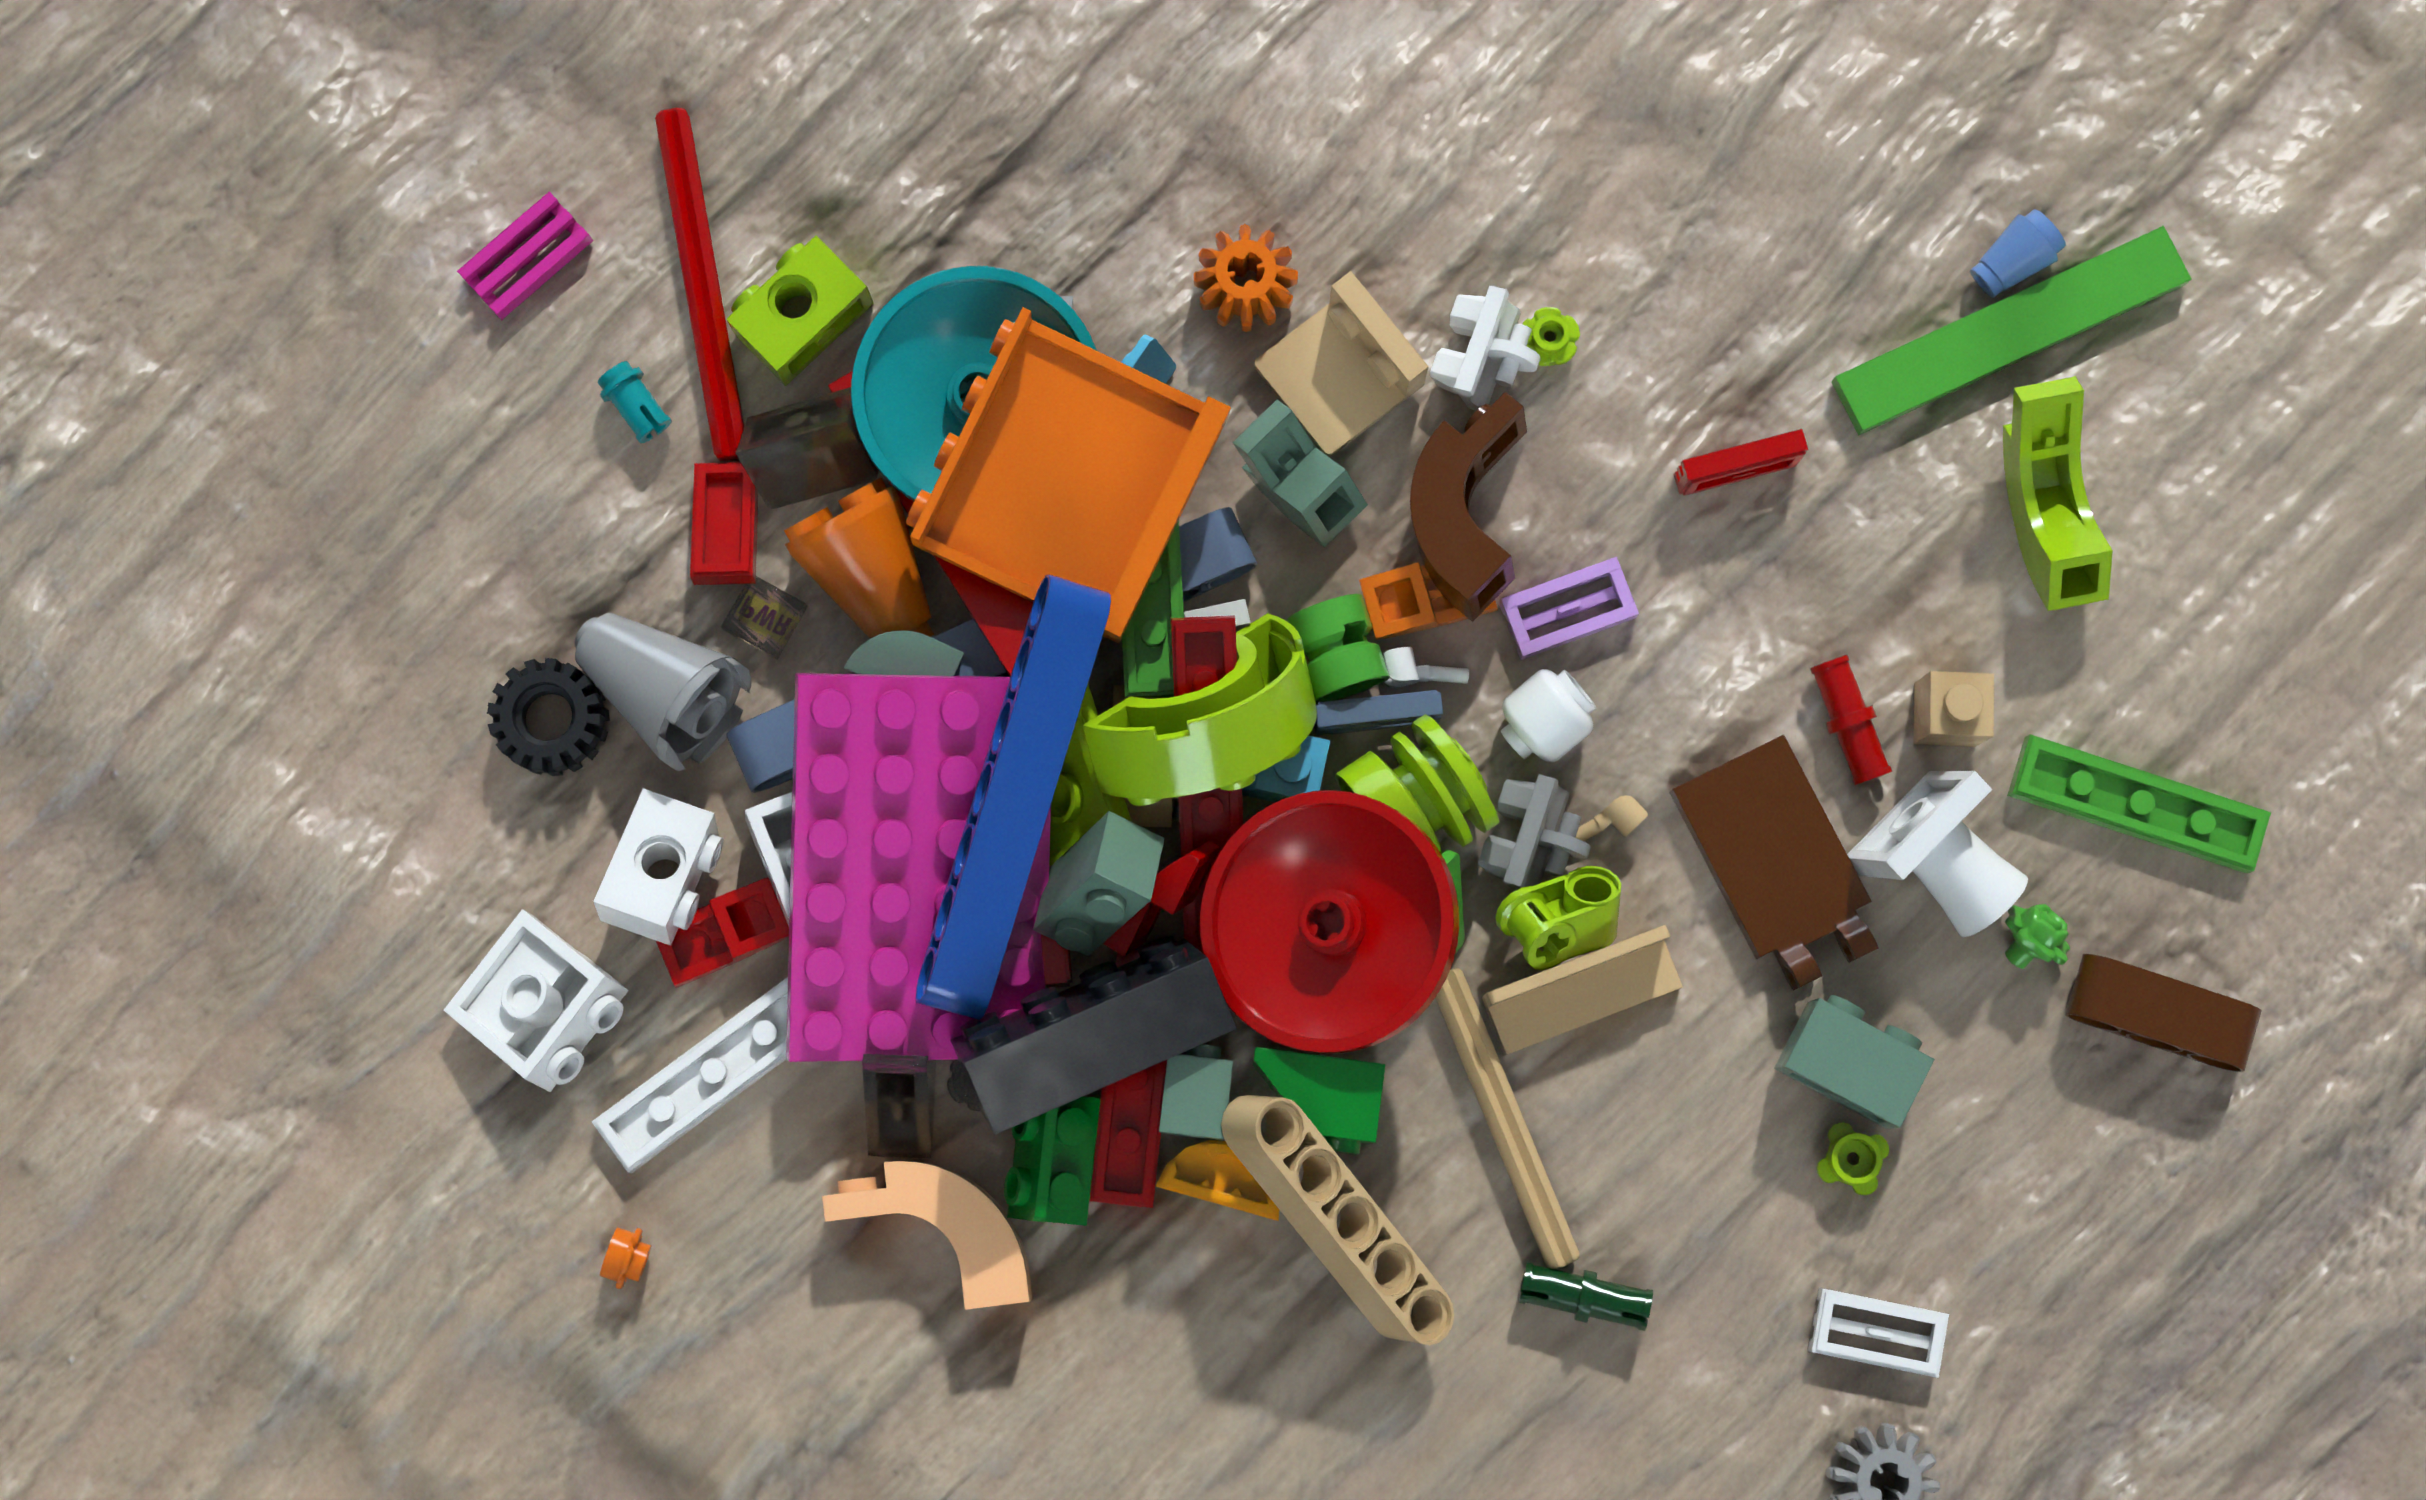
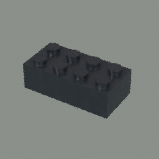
(1091, 1032)

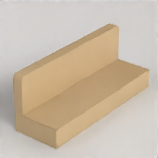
(1582, 990)

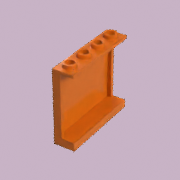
(1065, 470)

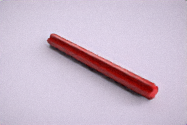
(701, 281)

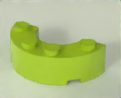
(1212, 734)

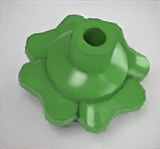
(2037, 935)

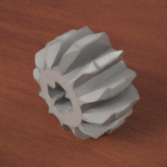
(1897, 1458)

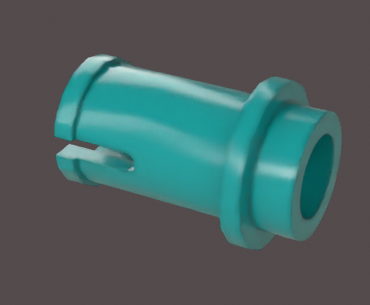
(633, 401)

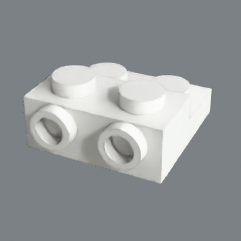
(537, 1002)

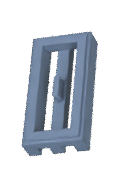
(1376, 712)

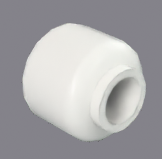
(1547, 715)

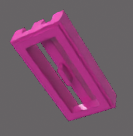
(509, 240)

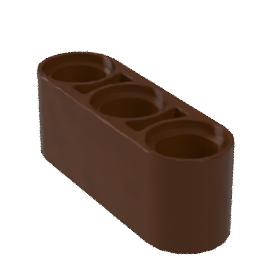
(2163, 1012)

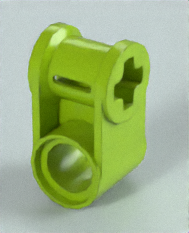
(1567, 916)

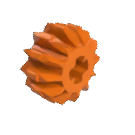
(1255, 296)

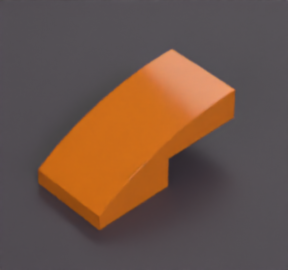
(1408, 602)

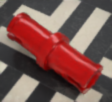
(1851, 719)

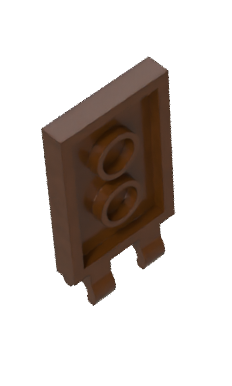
(1776, 858)

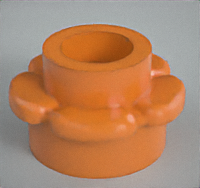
(625, 1257)

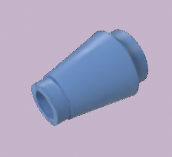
(2018, 253)

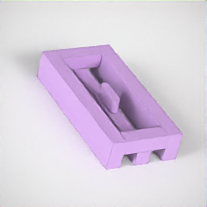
(1519, 627)

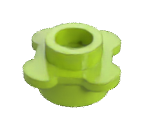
(1870, 1151)

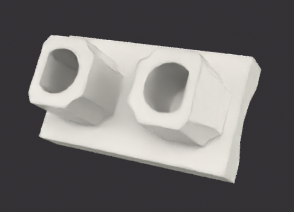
(1494, 351)

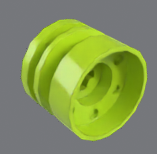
(1428, 784)

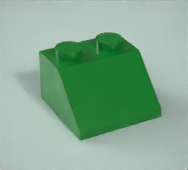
(1333, 1092)

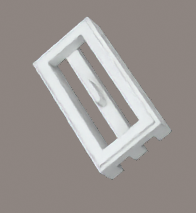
(1824, 1321)

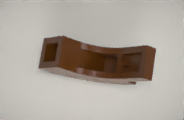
(1454, 550)

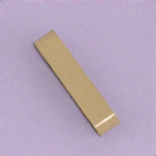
(1313, 1211)

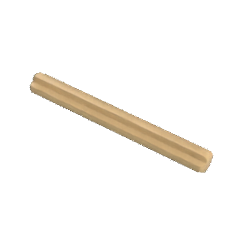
(1506, 1122)

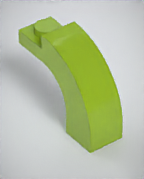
(2049, 499)

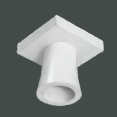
(1930, 839)

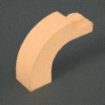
(978, 1228)

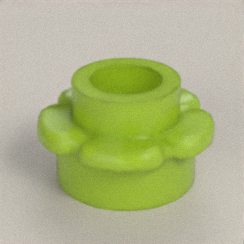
(1566, 332)

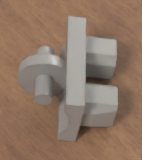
(1544, 837)

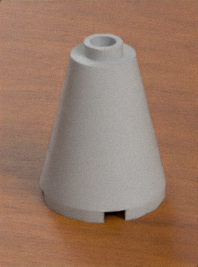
(663, 686)

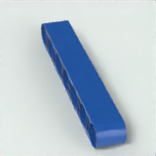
(1013, 797)

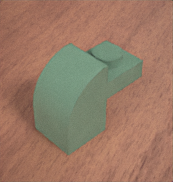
(1297, 475)
(904, 655)

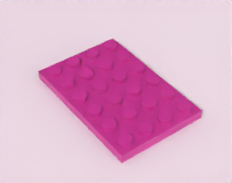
(874, 833)

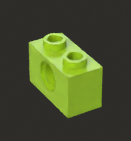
(793, 343)

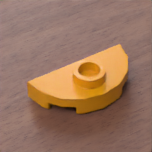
(1217, 1176)

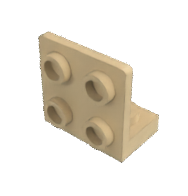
(1343, 367)

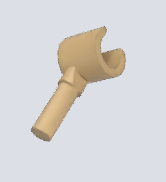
(1622, 813)

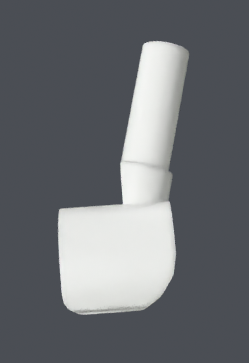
(1404, 672)

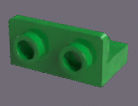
(1054, 1164)

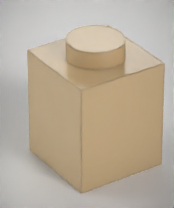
(1953, 709)

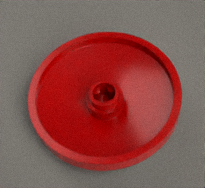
(1329, 921)

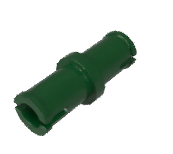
(1586, 1296)

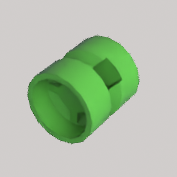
(1337, 648)

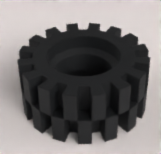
(522, 690)

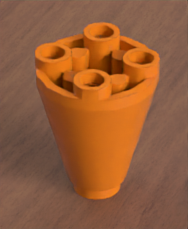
(865, 561)

